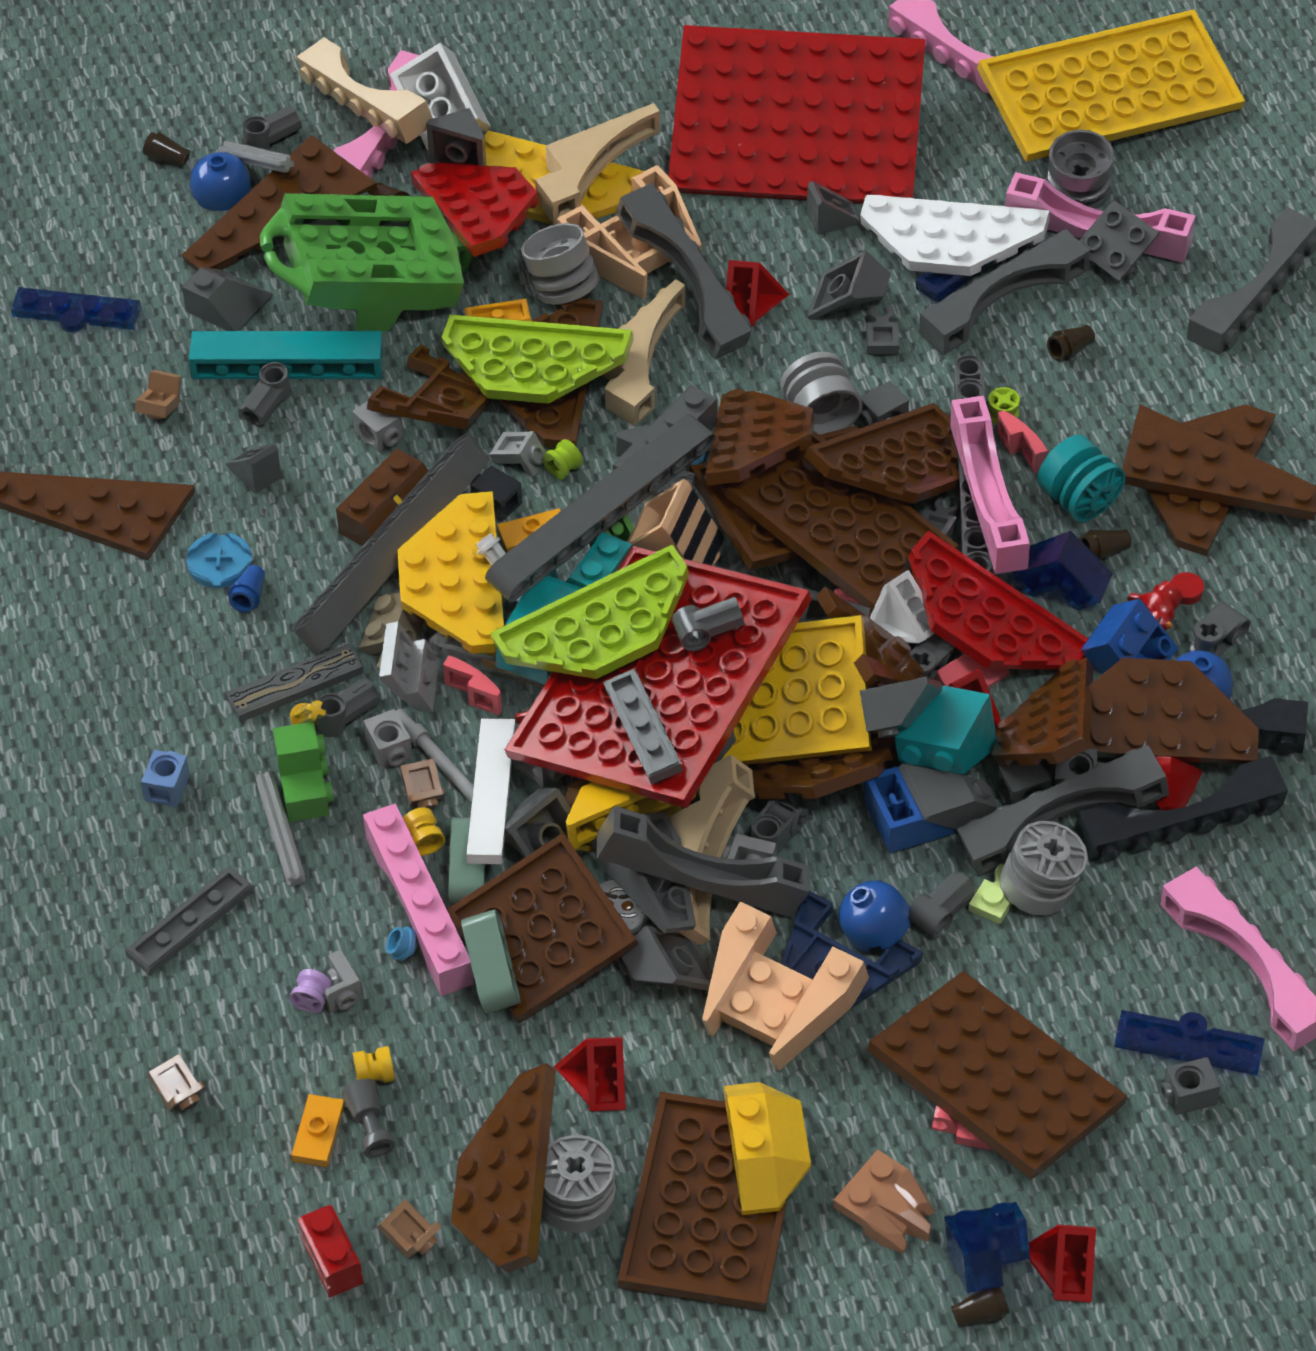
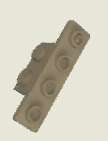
(388, 610)

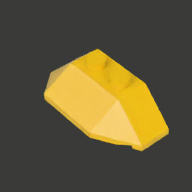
(594, 806)
(766, 1145)

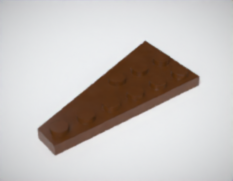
(107, 511)

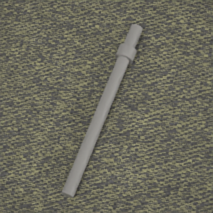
(420, 737)

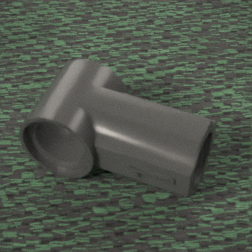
(263, 131)
(267, 394)
(698, 625)
(346, 706)
(938, 908)

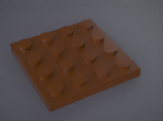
(553, 923)

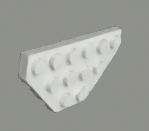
(951, 234)

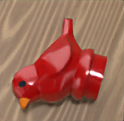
(1161, 602)

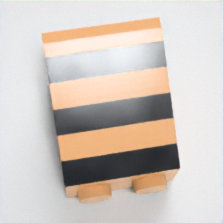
(680, 520)

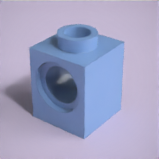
(165, 778)

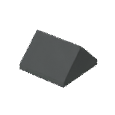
(456, 139)

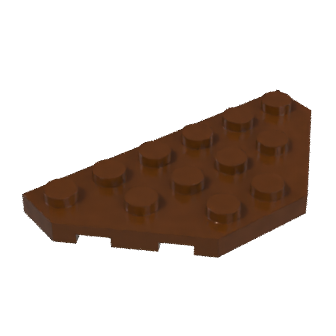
(564, 415)
(755, 432)
(897, 457)
(1196, 521)
(1170, 710)
(1051, 721)
(822, 774)
(505, 1171)

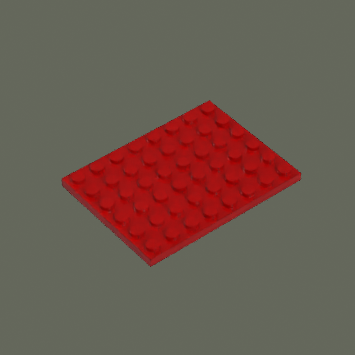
(795, 108)
(693, 692)

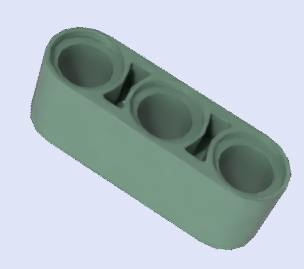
(463, 877)
(490, 961)

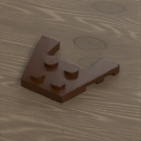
(442, 399)
(886, 655)

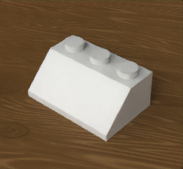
(441, 83)

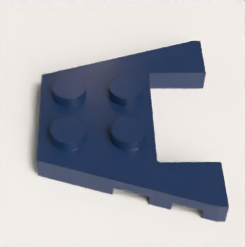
(809, 949)

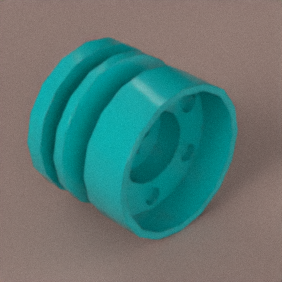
(1081, 478)

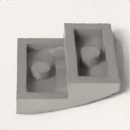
(409, 667)

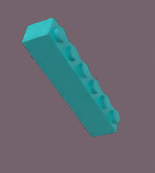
(302, 352)

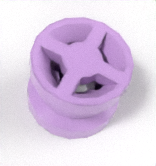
(310, 990)

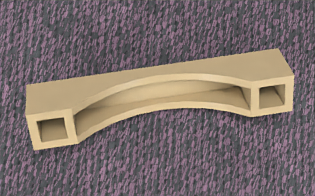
(397, 112)

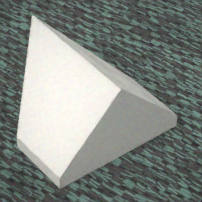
(902, 610)

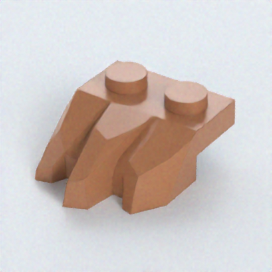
(886, 1203)

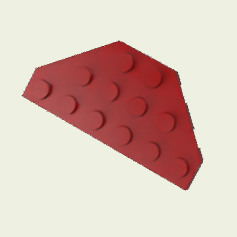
(478, 201)
(986, 614)

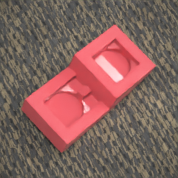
(1019, 437)
(480, 689)

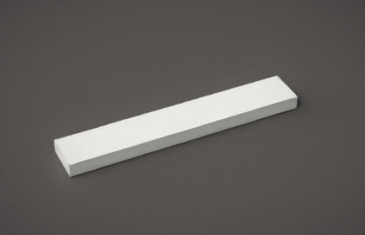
(490, 793)

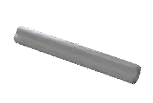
(258, 156)
(280, 829)

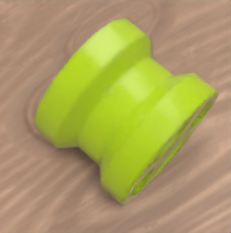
(1003, 400)
(562, 459)

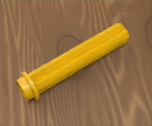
(307, 712)

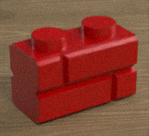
(330, 1250)

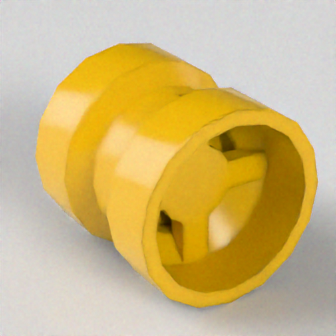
(423, 831)
(374, 1065)

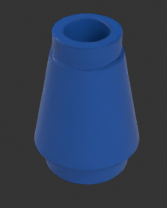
(247, 589)

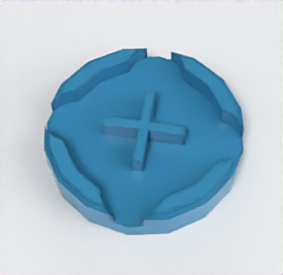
(218, 559)

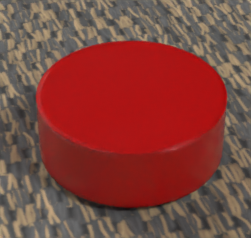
(1190, 587)

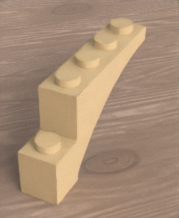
(583, 156)
(629, 388)
(708, 826)

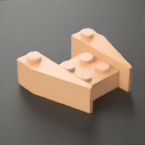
(615, 252)
(771, 998)

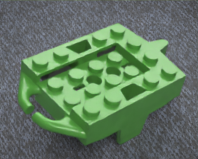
(367, 254)

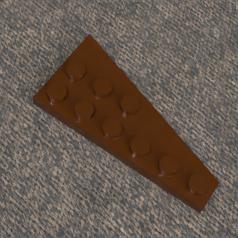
(315, 171)
(1191, 464)

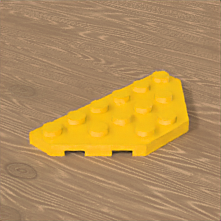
(530, 160)
(446, 576)

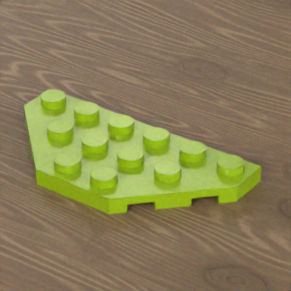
(532, 358)
(600, 623)

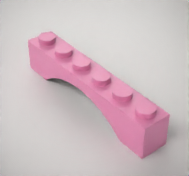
(921, 21)
(369, 150)
(1065, 213)
(998, 519)
(1201, 908)
(429, 918)

